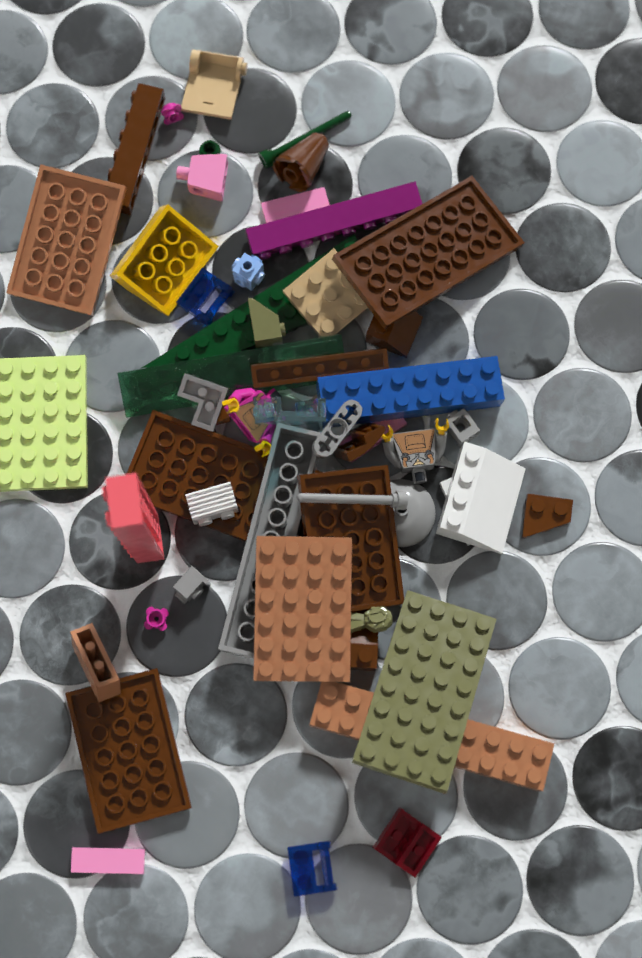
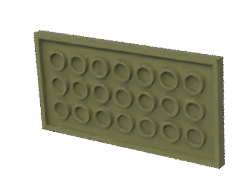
(425, 692)

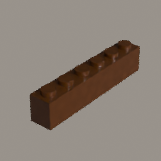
(136, 141)

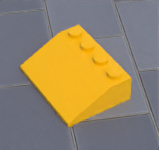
(164, 259)

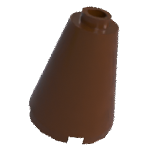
(301, 162)

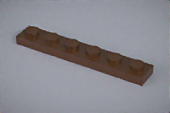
(313, 367)

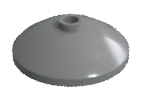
(419, 514)

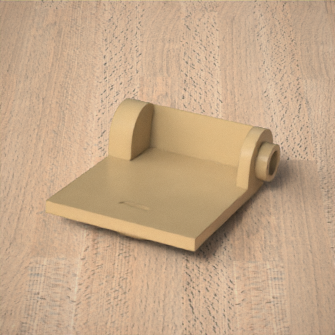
(213, 84)

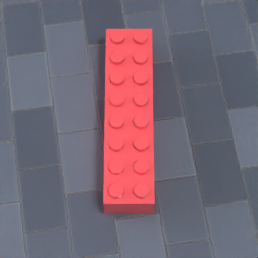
(133, 518)

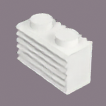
(212, 504)

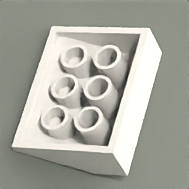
(481, 498)

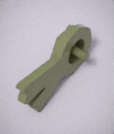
(376, 620)

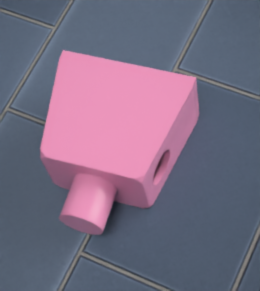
(206, 175)

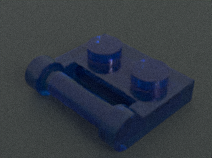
(200, 291)
(303, 869)

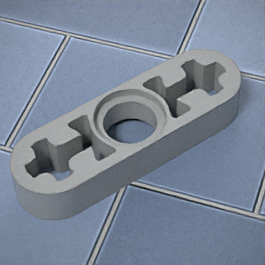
(346, 428)

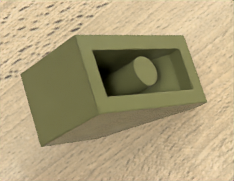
(265, 325)

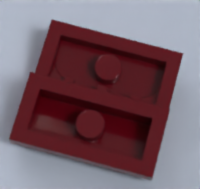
(407, 842)

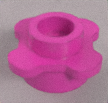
(172, 113)
(151, 614)

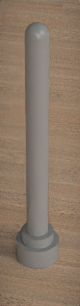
(398, 500)

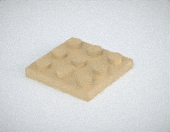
(325, 297)

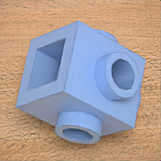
(250, 277)

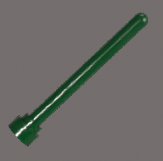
(268, 157)

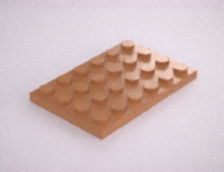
(66, 240)
(302, 609)

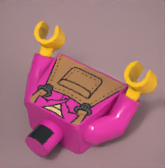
(240, 409)

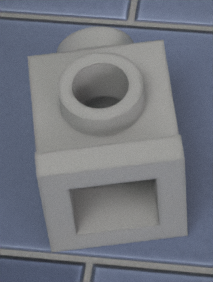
(462, 418)
(190, 585)

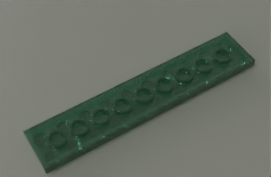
(158, 385)

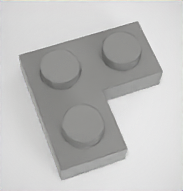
(209, 400)

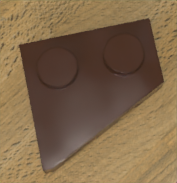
(545, 513)

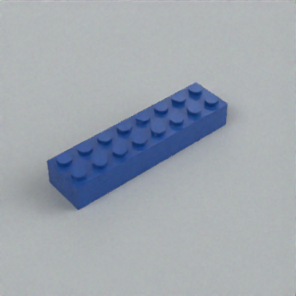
(414, 390)

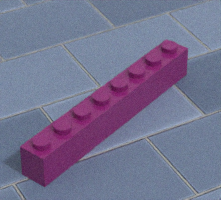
(332, 221)

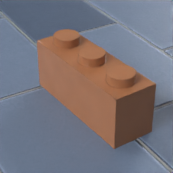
(95, 662)

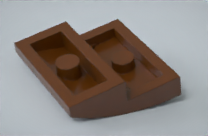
(362, 440)

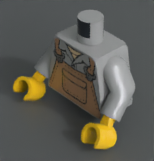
(415, 450)

